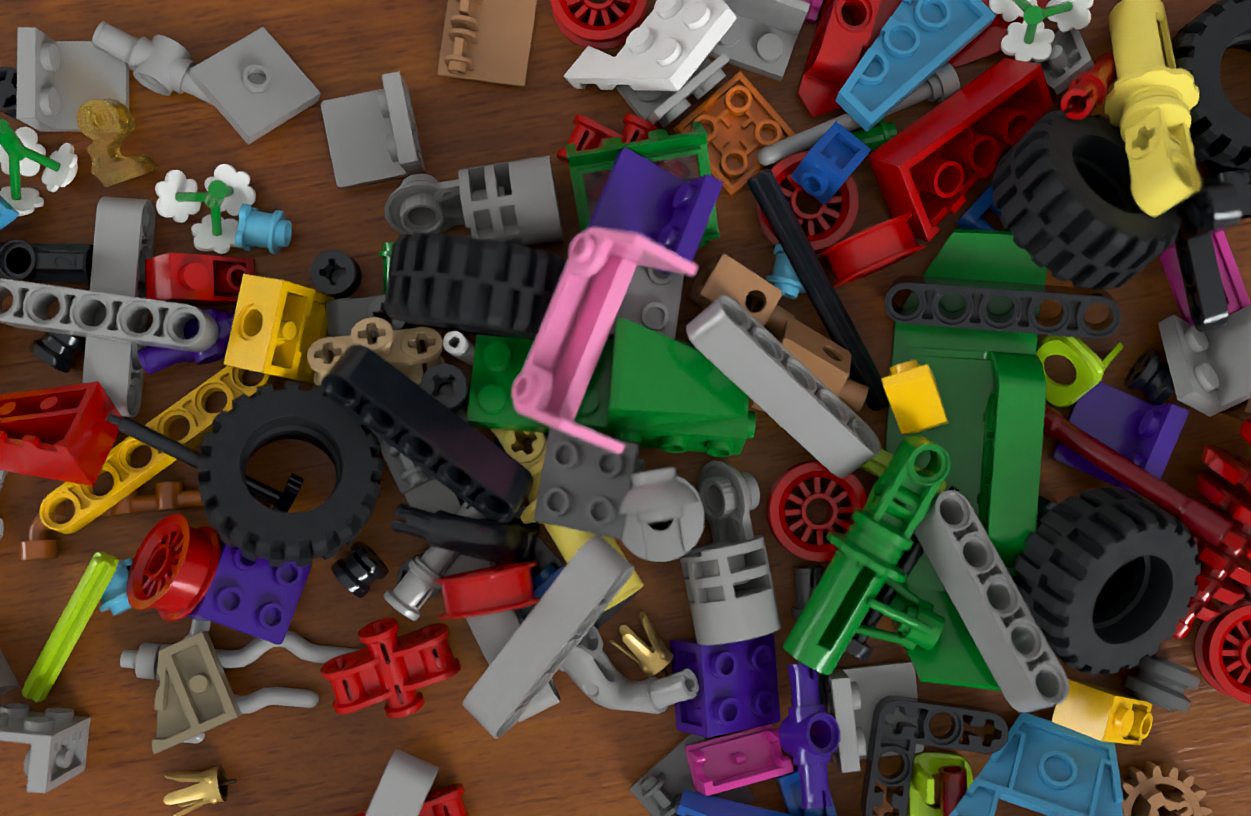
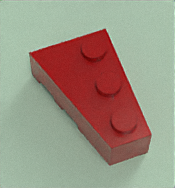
(57, 432)

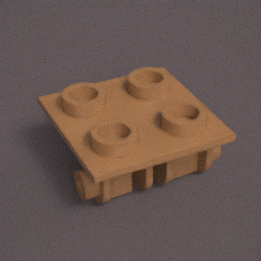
(487, 40)

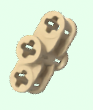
(397, 347)

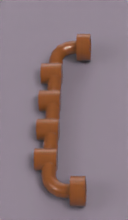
(167, 497)

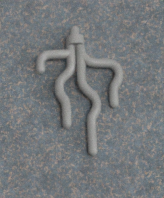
(146, 664)

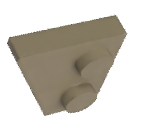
(191, 692)

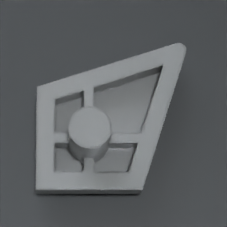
(1066, 61)

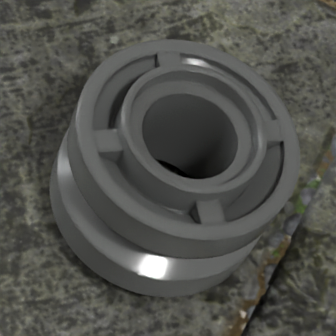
(1162, 683)

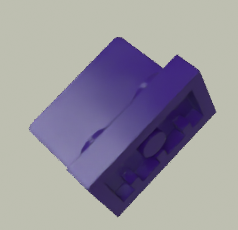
(656, 204)
(1127, 425)
(252, 595)
(734, 685)

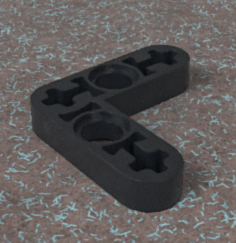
(1202, 215)
(904, 740)

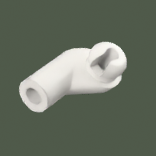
(459, 347)

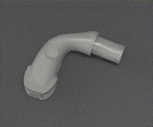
(607, 687)

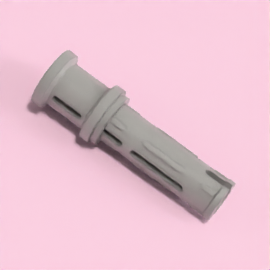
(418, 581)

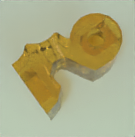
(109, 125)

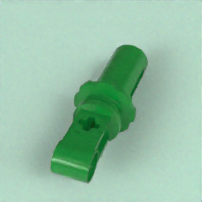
(867, 555)

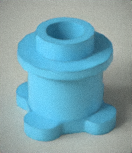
(262, 229)
(784, 276)
(116, 592)

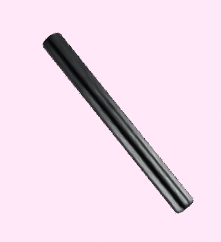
(817, 284)

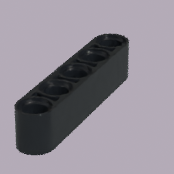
(1020, 319)
(427, 433)

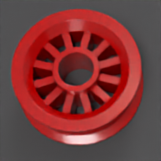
(598, 37)
(846, 200)
(872, 250)
(776, 511)
(173, 568)
(487, 590)
(1210, 649)

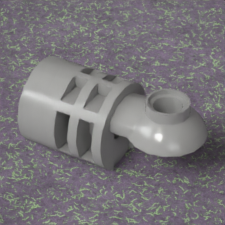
(498, 201)
(660, 497)
(731, 577)

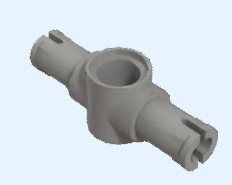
(156, 63)

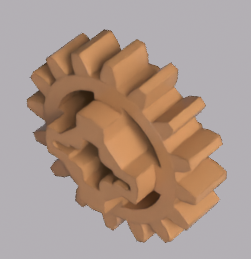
(1143, 798)

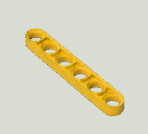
(118, 462)

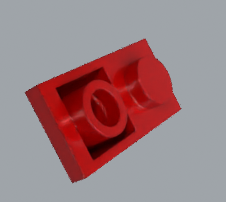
(196, 278)

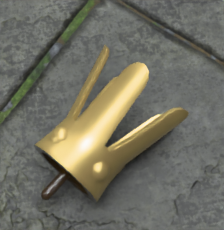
(650, 659)
(211, 789)

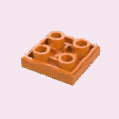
(737, 128)

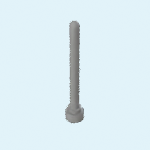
(937, 87)

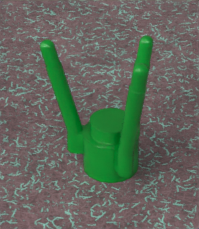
(916, 623)

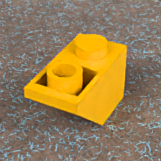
(914, 397)
(1104, 714)

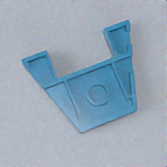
(1048, 773)

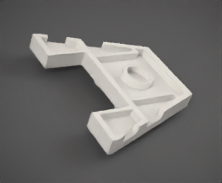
(660, 51)

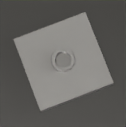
(255, 85)

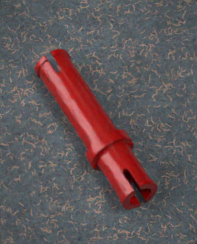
(1091, 87)

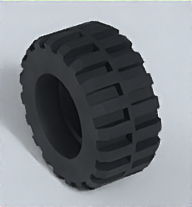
(1217, 128)
(1073, 203)
(471, 285)
(277, 417)
(1107, 578)

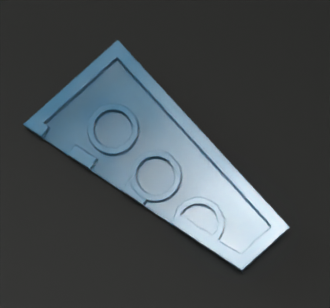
(908, 52)

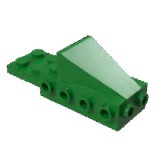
(639, 393)

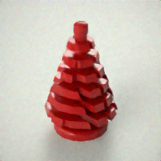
(1227, 556)

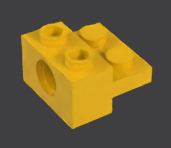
(276, 327)

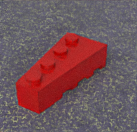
(958, 142)

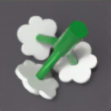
(1030, 38)
(23, 156)
(224, 192)

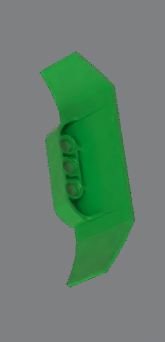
(993, 436)

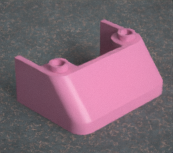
(579, 325)

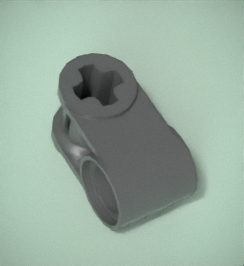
(346, 312)

